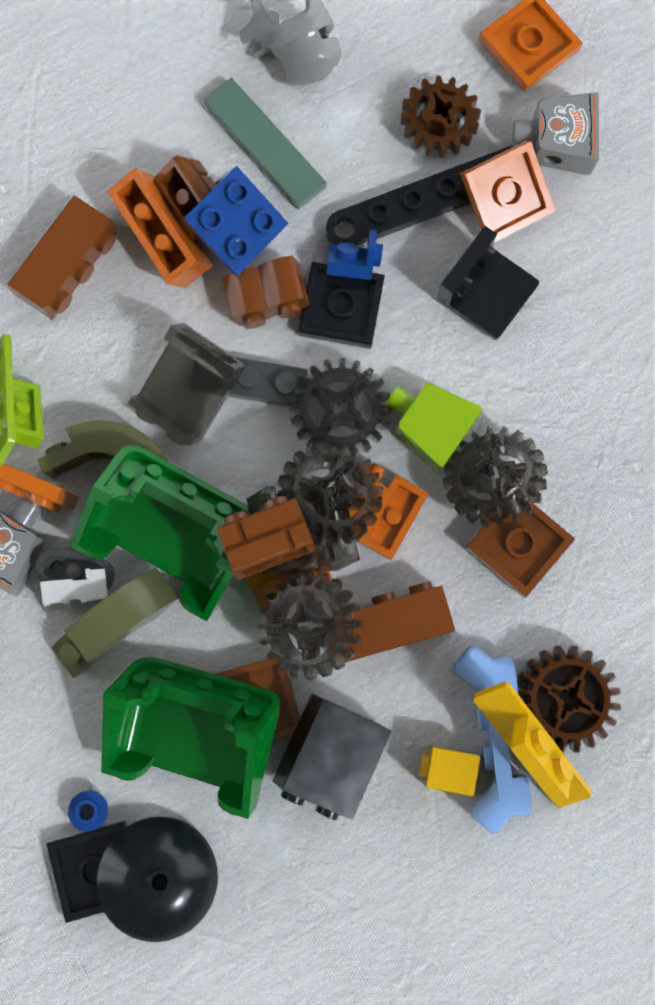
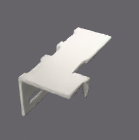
(70, 590)

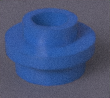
(100, 807)

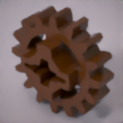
(436, 130)

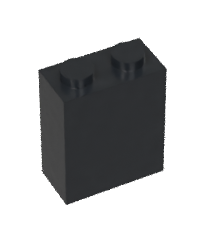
(330, 758)

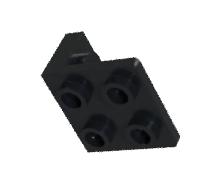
(486, 286)

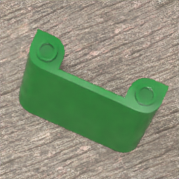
(163, 520)
(191, 727)

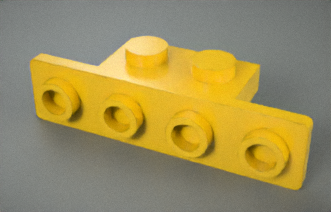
(532, 744)

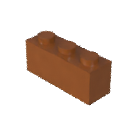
(63, 258)
(402, 620)

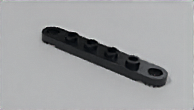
(405, 205)

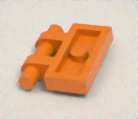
(399, 509)

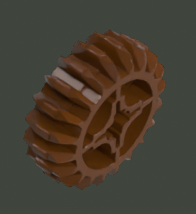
(598, 713)

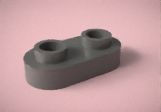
(74, 566)

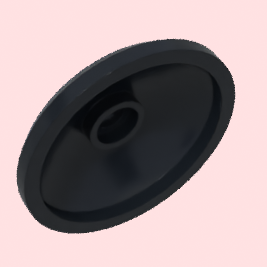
(133, 860)

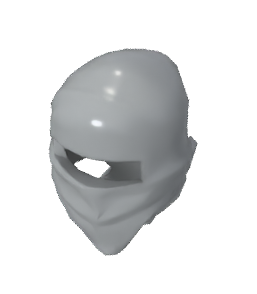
(298, 43)

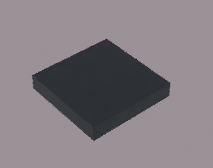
(341, 308)
(75, 869)

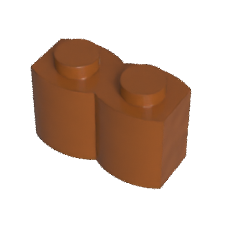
(265, 292)

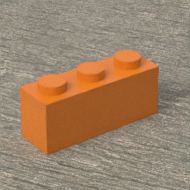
(158, 229)

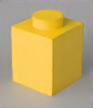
(449, 770)

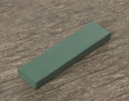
(265, 143)

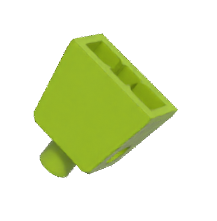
(433, 422)

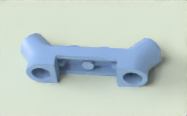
(508, 792)

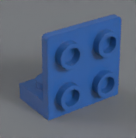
(235, 220)

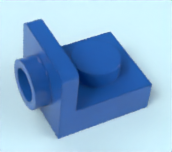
(353, 261)

